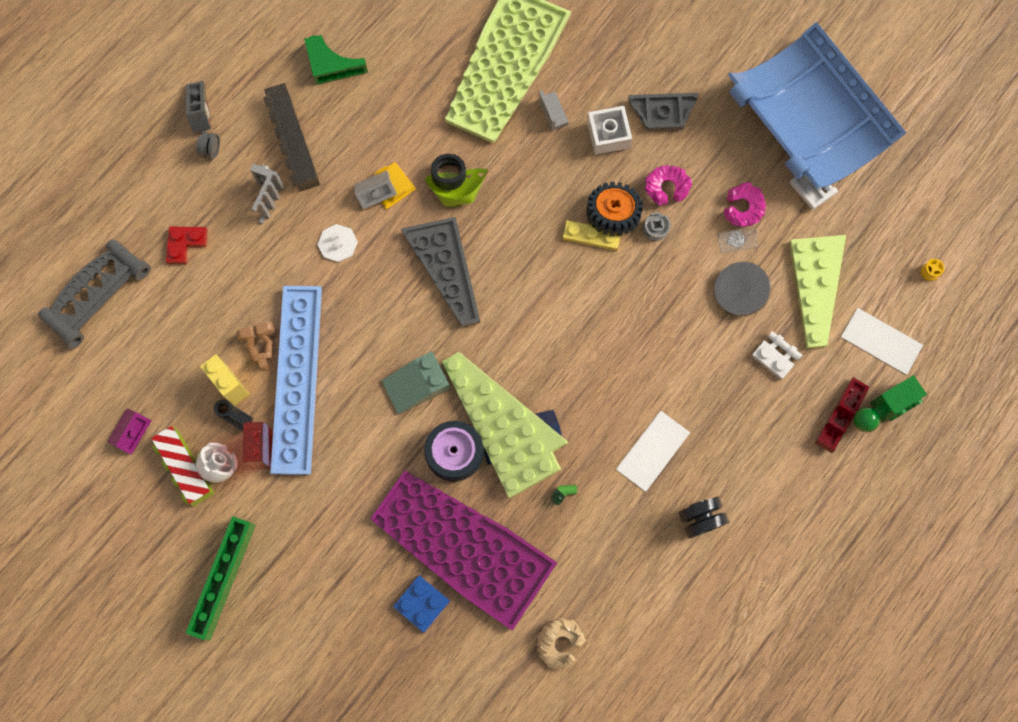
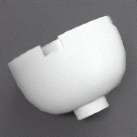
(216, 463)

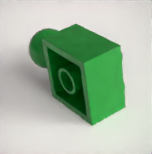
(890, 404)

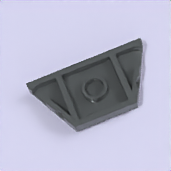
(663, 110)

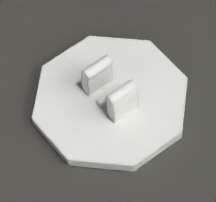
(337, 243)

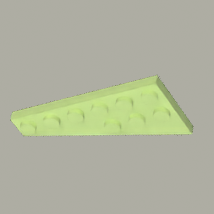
(816, 276)

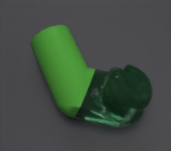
(561, 492)

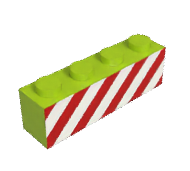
(182, 466)

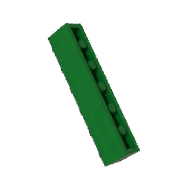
(220, 579)

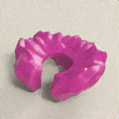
(667, 173)
(756, 205)

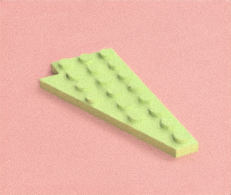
(511, 434)

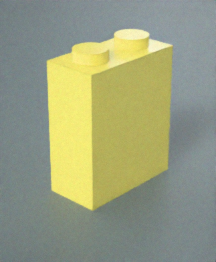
(224, 380)

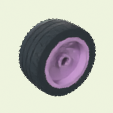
(456, 465)

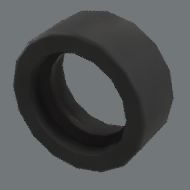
(448, 159)

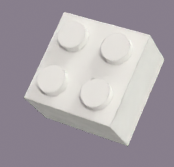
(609, 130)

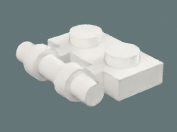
(774, 360)

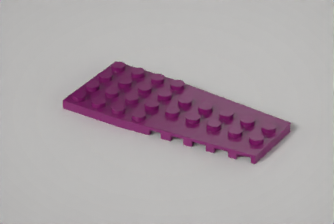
(465, 548)

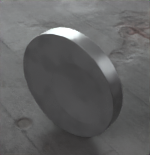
(742, 289)

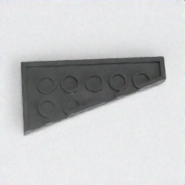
(443, 257)

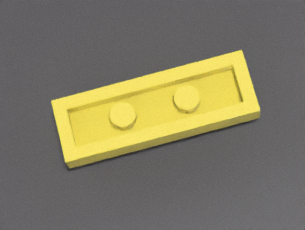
(588, 235)

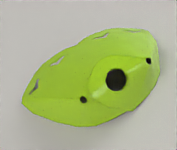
(464, 194)

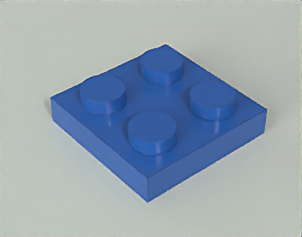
(421, 604)

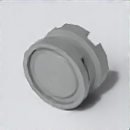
(656, 226)

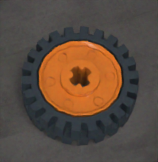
(614, 209)

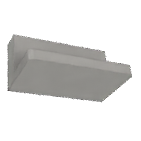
(552, 110)
(374, 189)

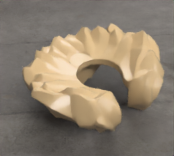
(548, 636)

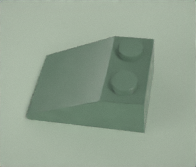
(416, 383)

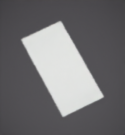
(882, 341)
(653, 451)

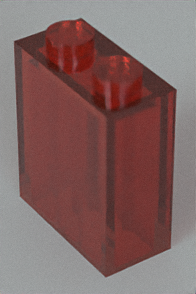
(257, 445)

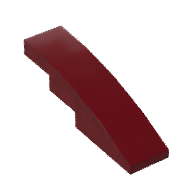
(842, 415)

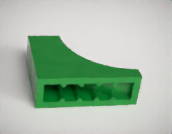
(328, 65)

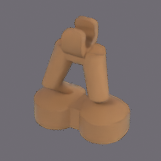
(259, 331)

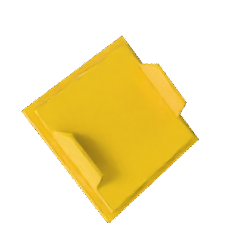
(400, 182)

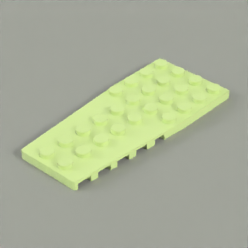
(505, 64)

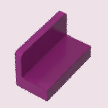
(129, 431)

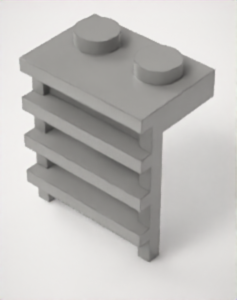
(268, 180)

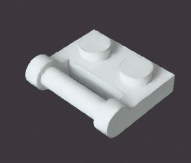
(809, 193)

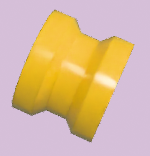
(937, 269)

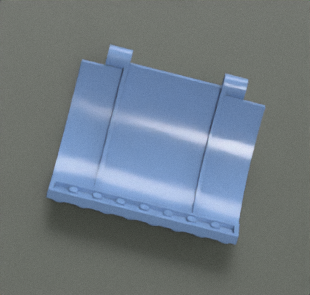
(818, 109)

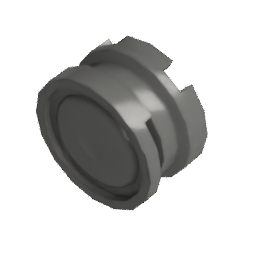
(208, 145)

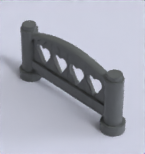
(67, 325)

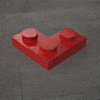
(180, 239)

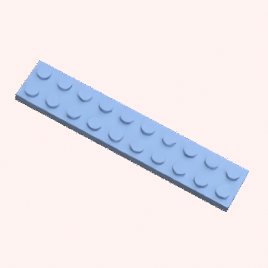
(296, 381)

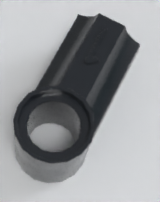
(233, 416)

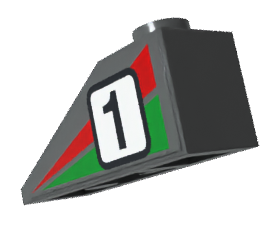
(197, 107)

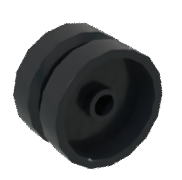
(703, 517)

